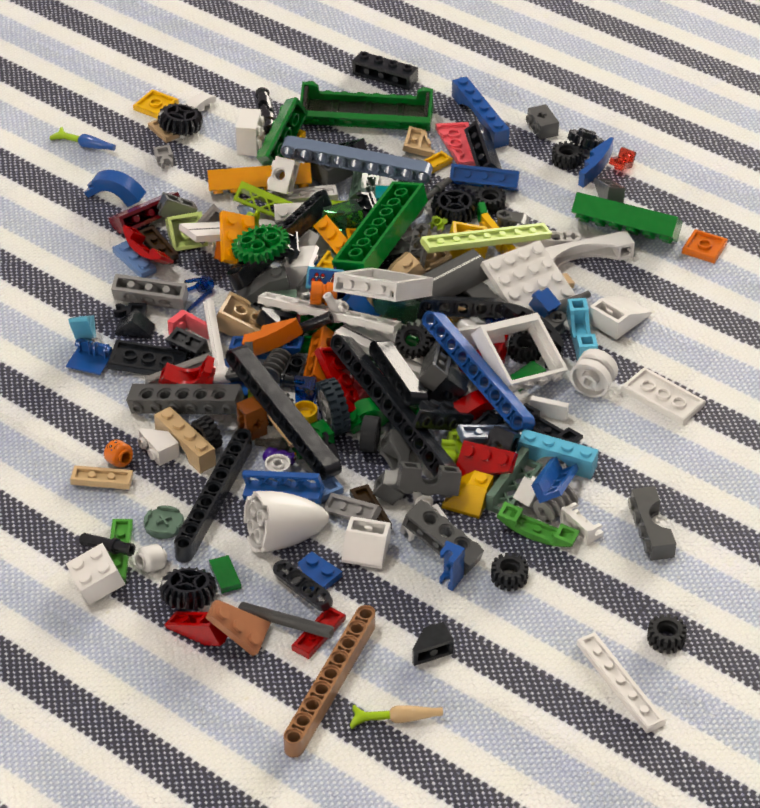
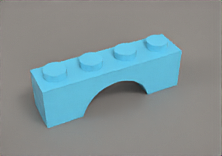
(579, 326)
(568, 452)

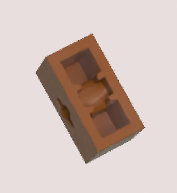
(252, 417)

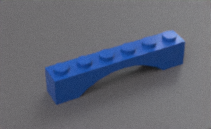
(466, 93)

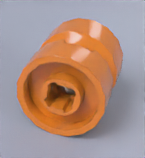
(317, 291)

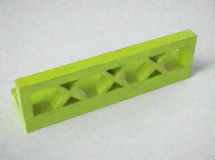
(259, 194)

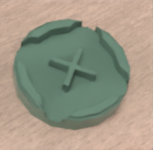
(163, 522)

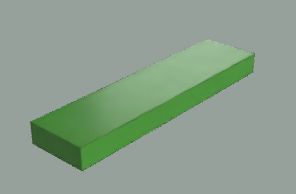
(122, 530)

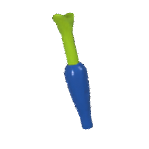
(84, 140)

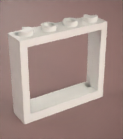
(380, 283)
(542, 340)

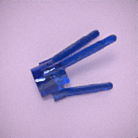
(204, 284)

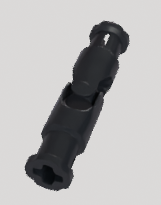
(265, 104)

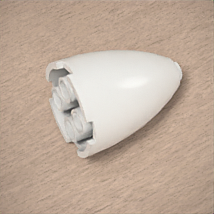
(281, 520)

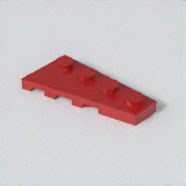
(333, 367)

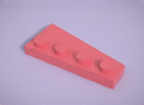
(456, 141)

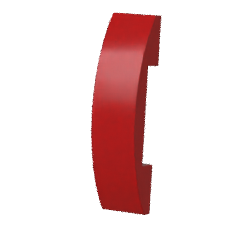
(135, 240)

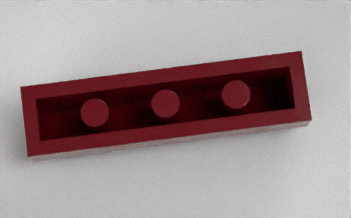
(138, 215)

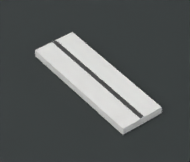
(210, 230)
(365, 337)

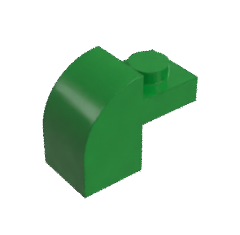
(365, 407)

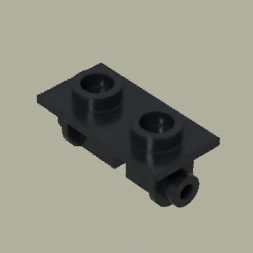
(293, 250)

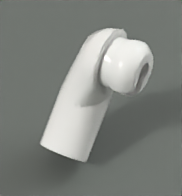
(335, 304)

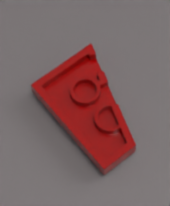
(485, 459)

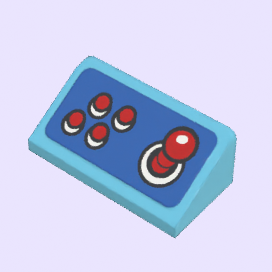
(320, 274)

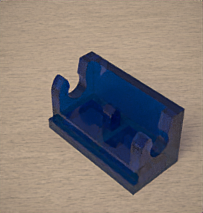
(305, 388)

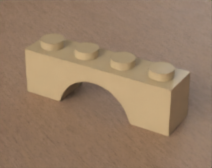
(197, 449)

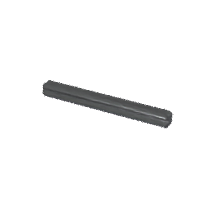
(288, 620)

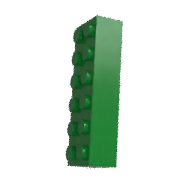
(626, 217)

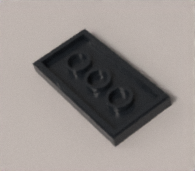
(143, 358)

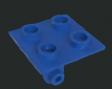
(90, 356)

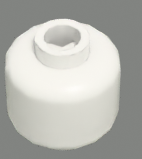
(151, 558)

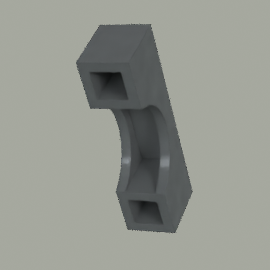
(394, 450)
(657, 540)

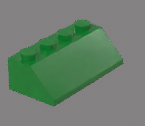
(286, 124)

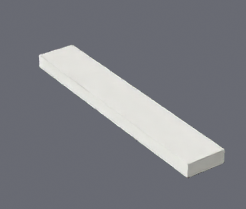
(621, 682)

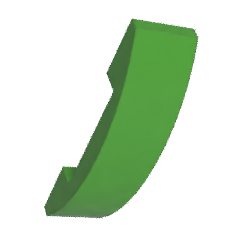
(536, 530)

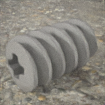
(552, 508)

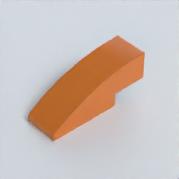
(273, 335)

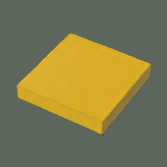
(153, 102)

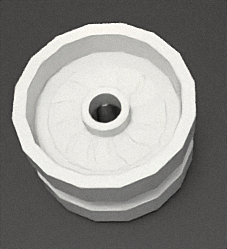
(594, 373)

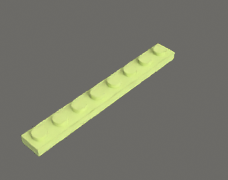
(485, 237)

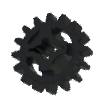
(585, 138)

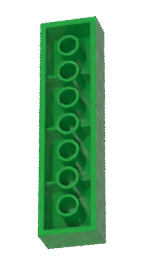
(382, 227)

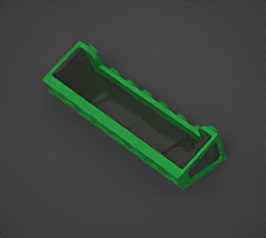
(366, 109)

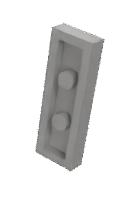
(346, 507)

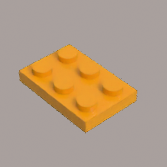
(230, 226)

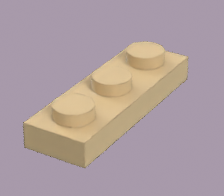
(101, 477)

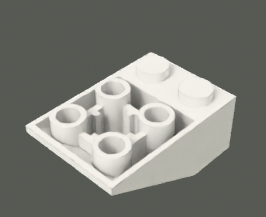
(616, 315)

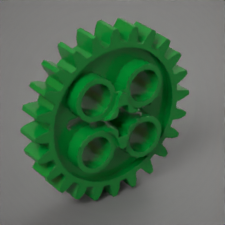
(260, 243)

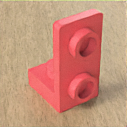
(187, 320)

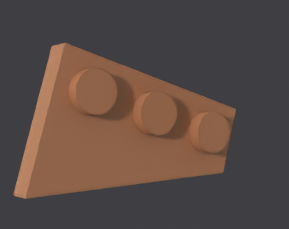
(239, 625)

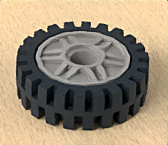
(333, 405)

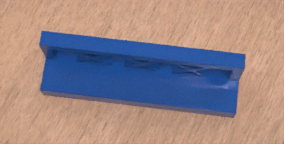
(484, 176)
(553, 480)
(301, 487)

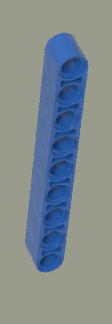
(478, 371)

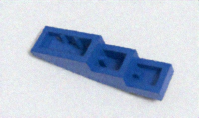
(595, 164)

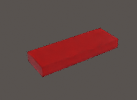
(309, 643)

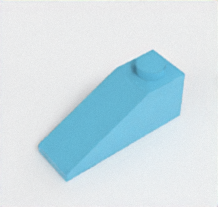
(83, 327)

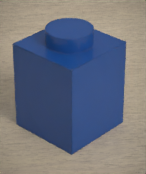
(544, 302)

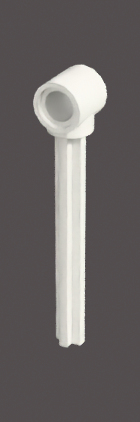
(215, 342)

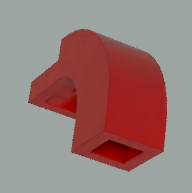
(201, 375)

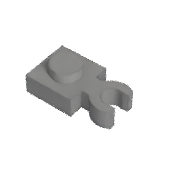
(163, 155)

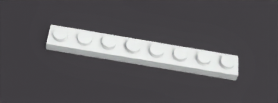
(351, 317)

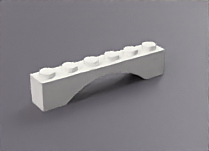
(612, 246)

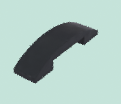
(513, 310)
(544, 427)

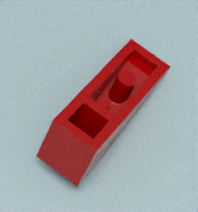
(196, 627)

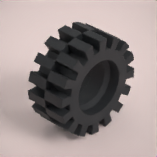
(566, 155)
(493, 198)
(414, 330)
(523, 354)
(208, 429)
(506, 580)
(663, 642)

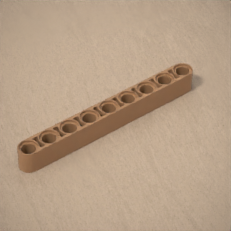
(329, 681)

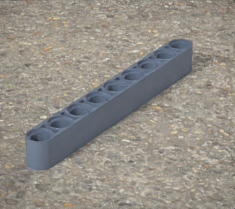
(356, 159)

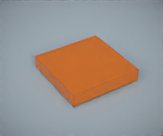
(704, 246)

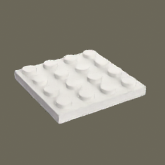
(523, 272)

